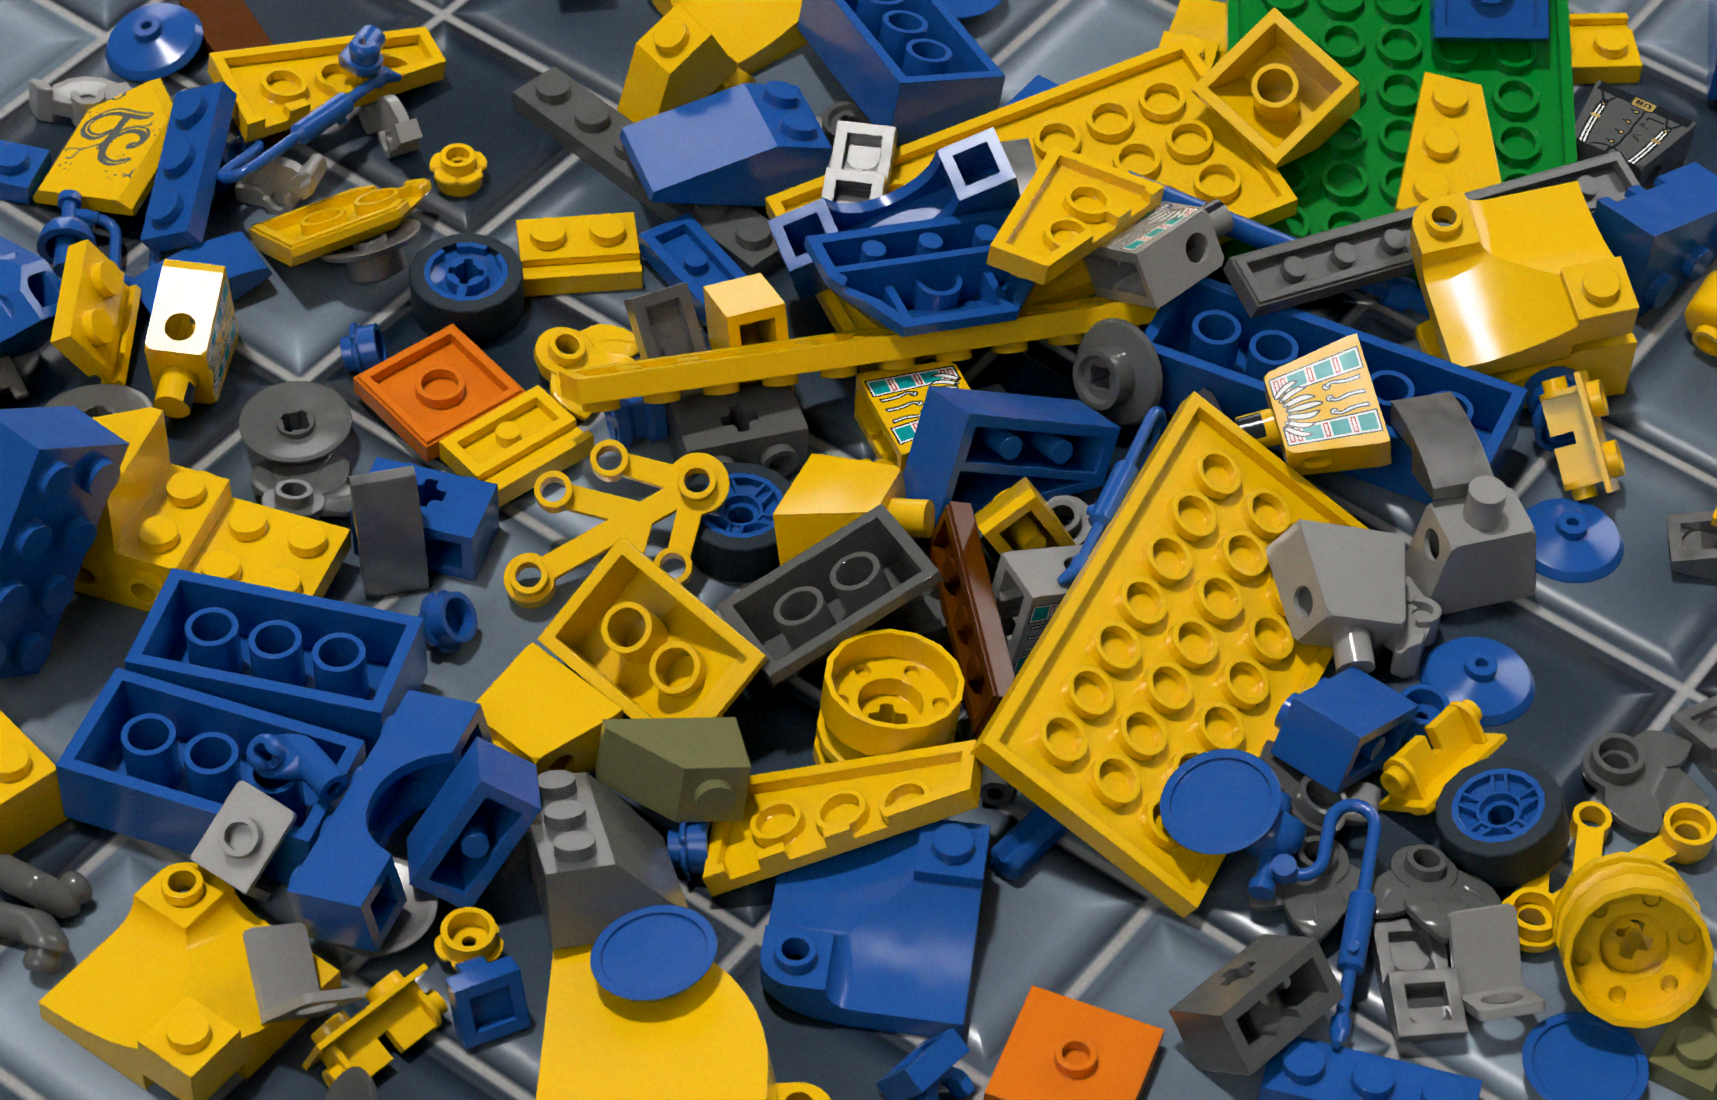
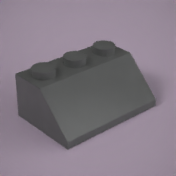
(830, 594)
(594, 858)

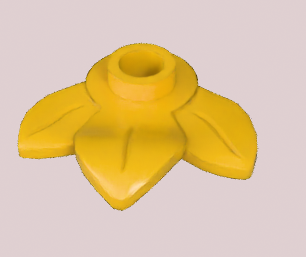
(588, 348)

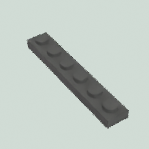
(593, 132)

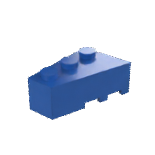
(1663, 232)
(987, 441)

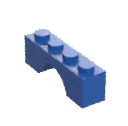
(958, 181)
(348, 882)

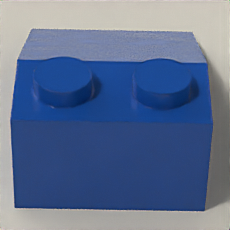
(729, 147)

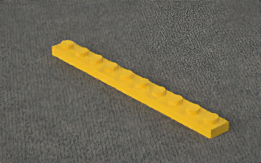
(833, 355)

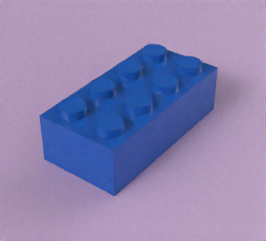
(903, 62)
(52, 495)
(282, 652)
(167, 758)

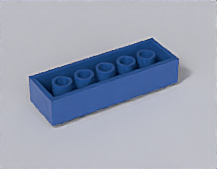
(1214, 345)

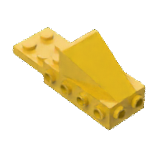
(190, 522)

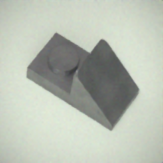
(665, 323)

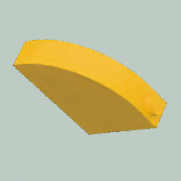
(668, 1049)

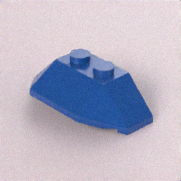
(921, 273)

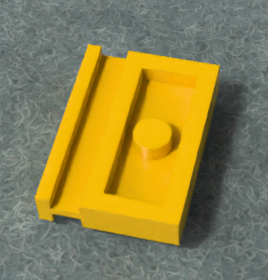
(1603, 49)
(579, 254)
(95, 314)
(517, 444)

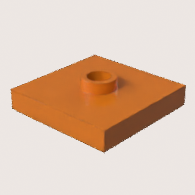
(435, 389)
(1073, 1053)

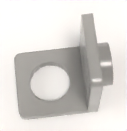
(244, 838)
(1489, 963)
(287, 976)

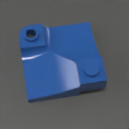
(881, 932)

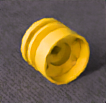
(887, 696)
(1651, 970)

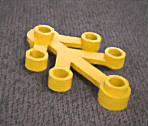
(622, 516)
(1683, 838)

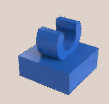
(487, 1000)
(926, 1068)

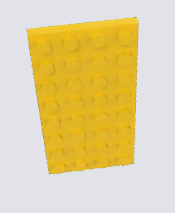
(1125, 116)
(1163, 650)

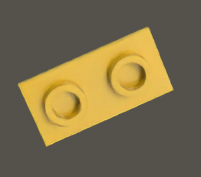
(1592, 456)
(1419, 773)
(395, 1009)

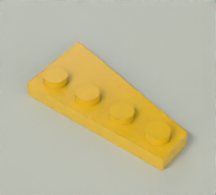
(292, 79)
(838, 807)

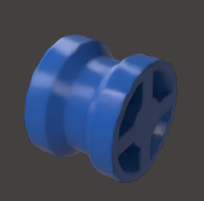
(637, 421)

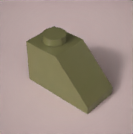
(677, 766)

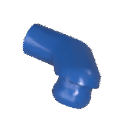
(363, 53)
(296, 759)

